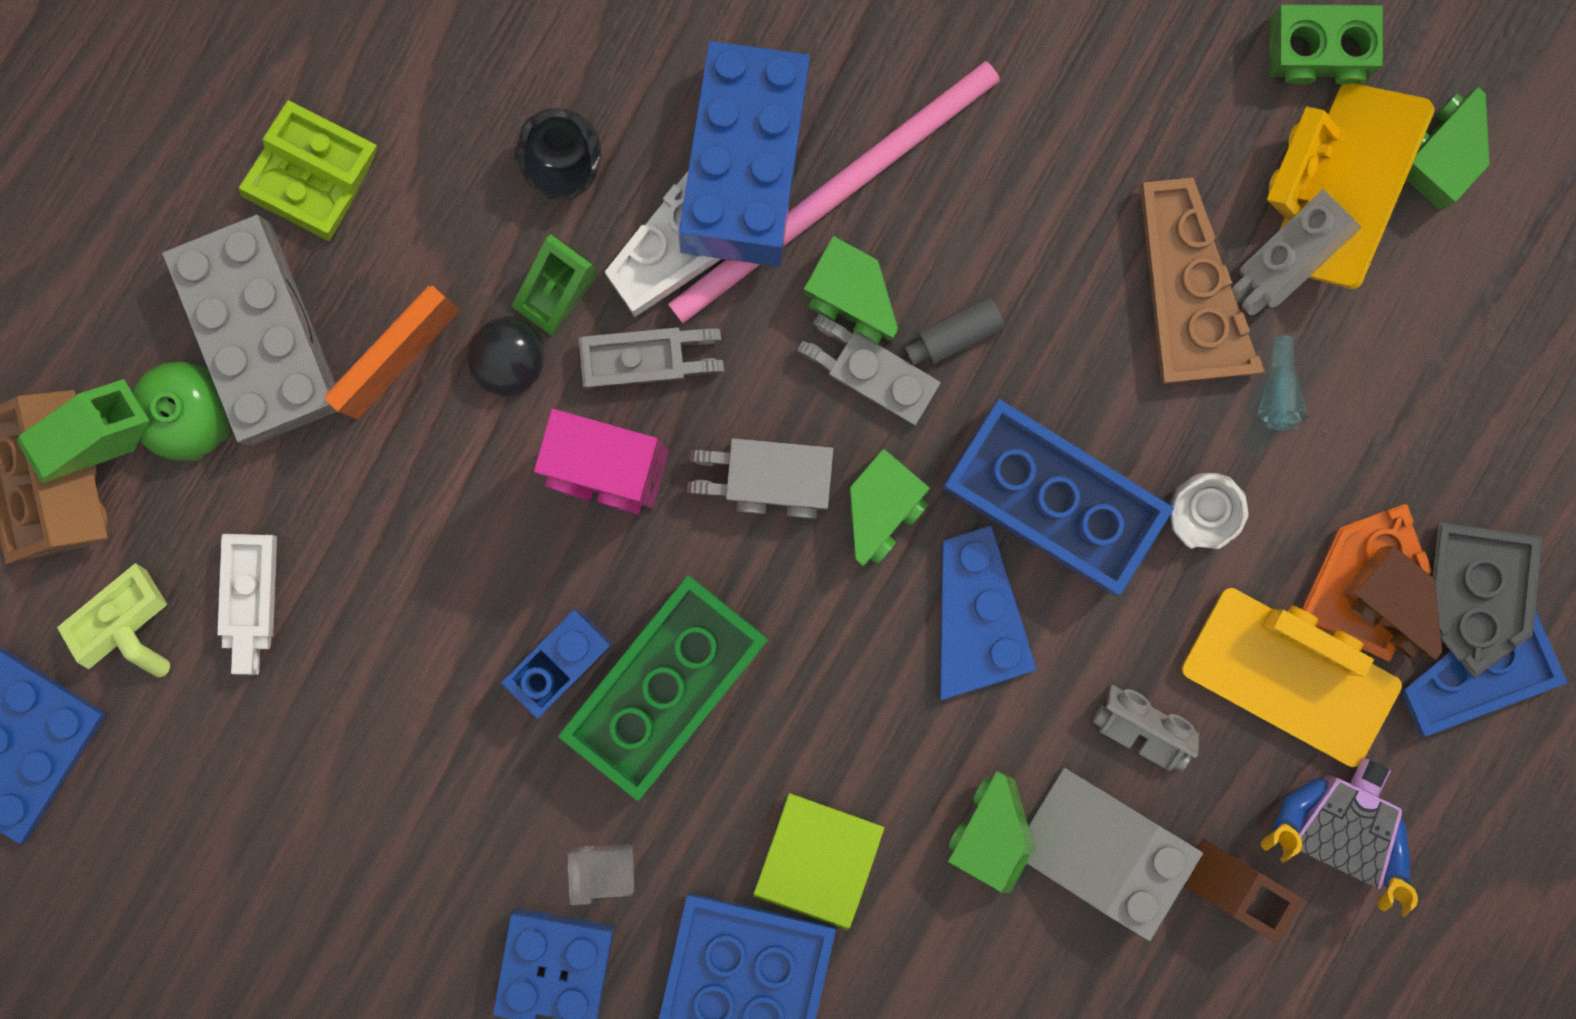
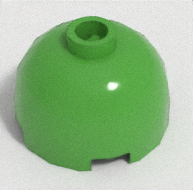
(181, 411)

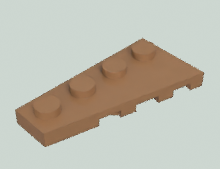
(1191, 290)

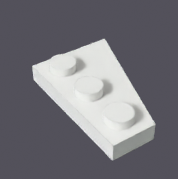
(652, 260)

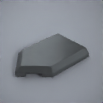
(1485, 591)

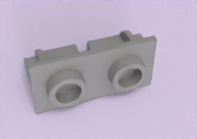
(1169, 738)

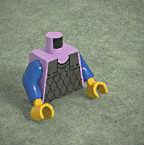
(1349, 831)

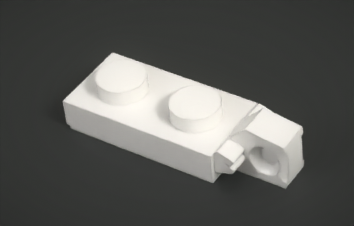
(247, 598)

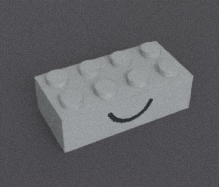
(252, 329)

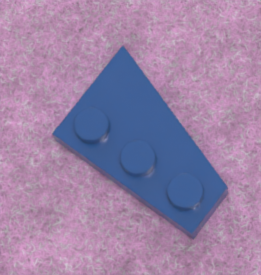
(979, 617)
(1450, 696)

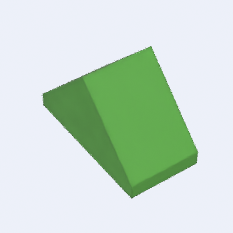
(553, 285)

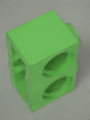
(1322, 29)

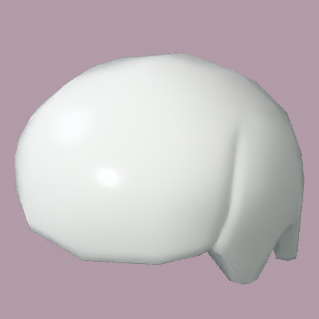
(1208, 511)

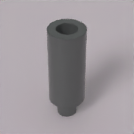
(956, 332)

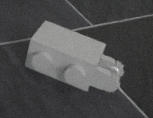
(770, 475)

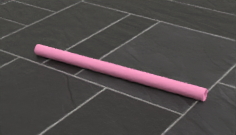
(845, 184)

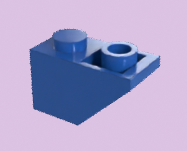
(558, 663)

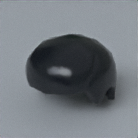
(506, 356)

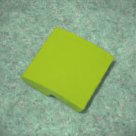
(308, 170)
(818, 861)

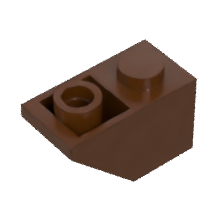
(1401, 600)
(1243, 892)

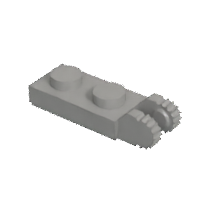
(644, 357)
(873, 372)

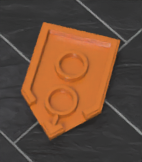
(1344, 560)

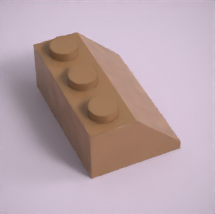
(36, 515)

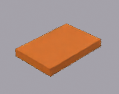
(392, 353)

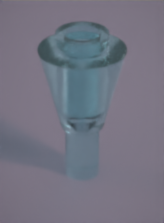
(1283, 398)

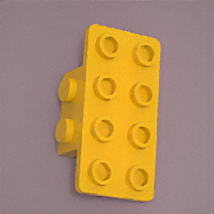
(1360, 160)
(1293, 675)

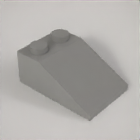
(1109, 854)

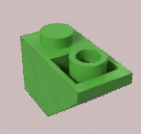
(1454, 151)
(852, 287)
(84, 431)
(880, 502)
(997, 837)

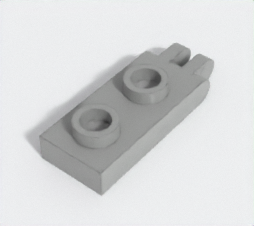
(1294, 253)

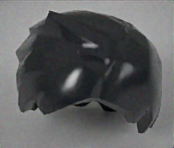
(558, 153)

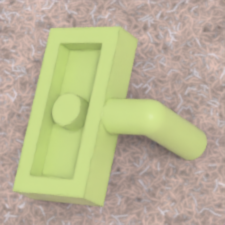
(112, 620)

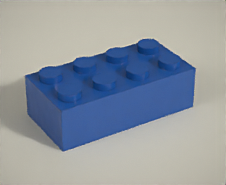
(744, 154)
(1057, 498)

